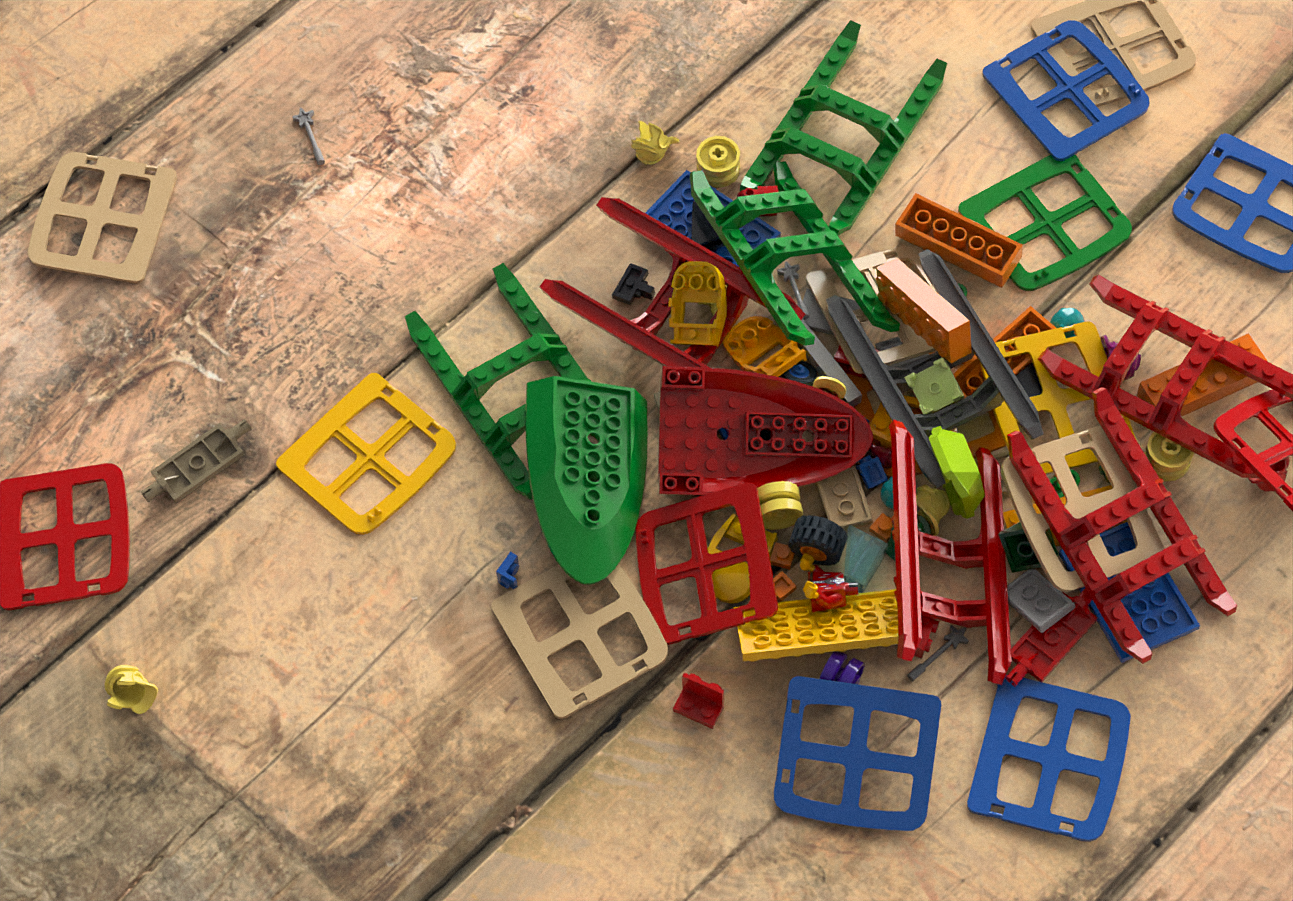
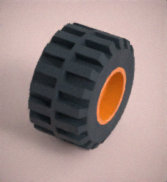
(818, 538)

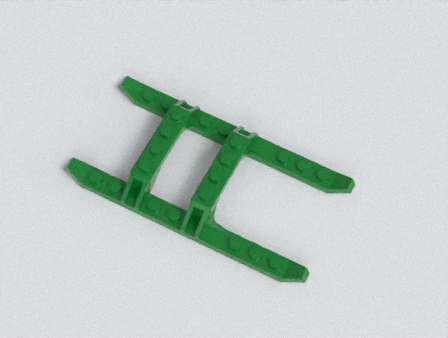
(819, 97)
(760, 262)
(469, 389)

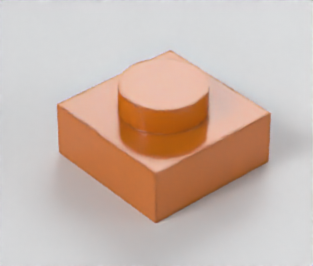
(882, 527)
(782, 556)
(783, 586)

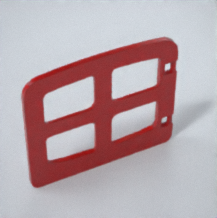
(1260, 463)
(63, 535)
(703, 564)

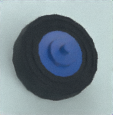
(801, 372)

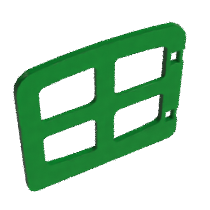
(1051, 222)

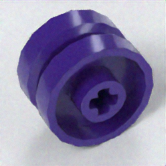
(838, 670)

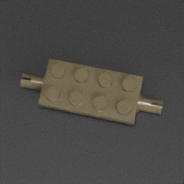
(197, 462)

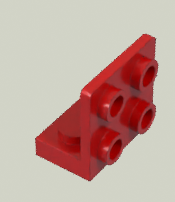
(700, 700)

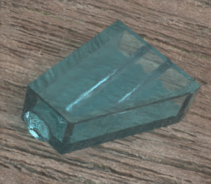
(862, 557)

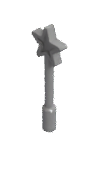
(304, 119)
(790, 273)

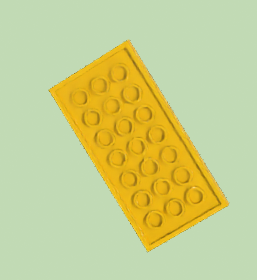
(795, 630)

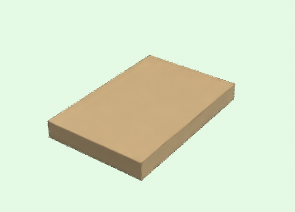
(845, 499)

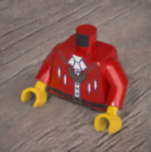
(824, 588)

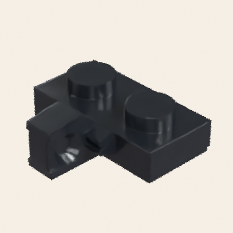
(633, 285)

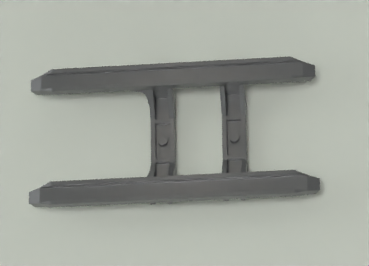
(889, 381)

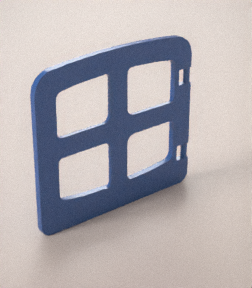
(1067, 87)
(1252, 205)
(856, 755)
(1051, 757)

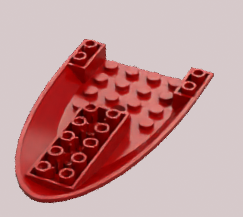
(743, 402)

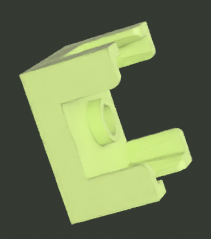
(935, 387)

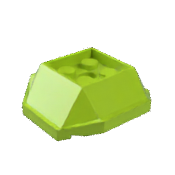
(958, 470)

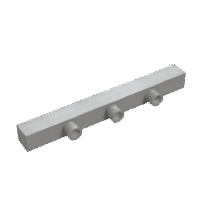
(828, 367)

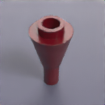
(883, 453)

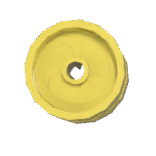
(719, 160)
(1168, 457)
(780, 504)

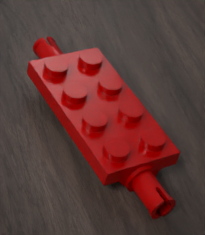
(1042, 652)

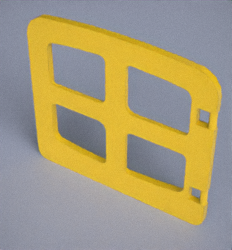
(1053, 397)
(369, 456)

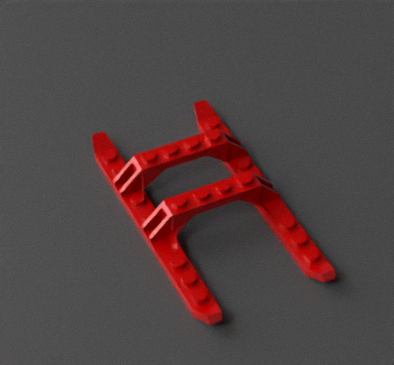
(642, 331)
(1166, 416)
(1075, 532)
(980, 552)

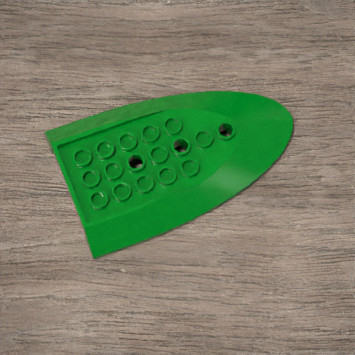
(561, 459)

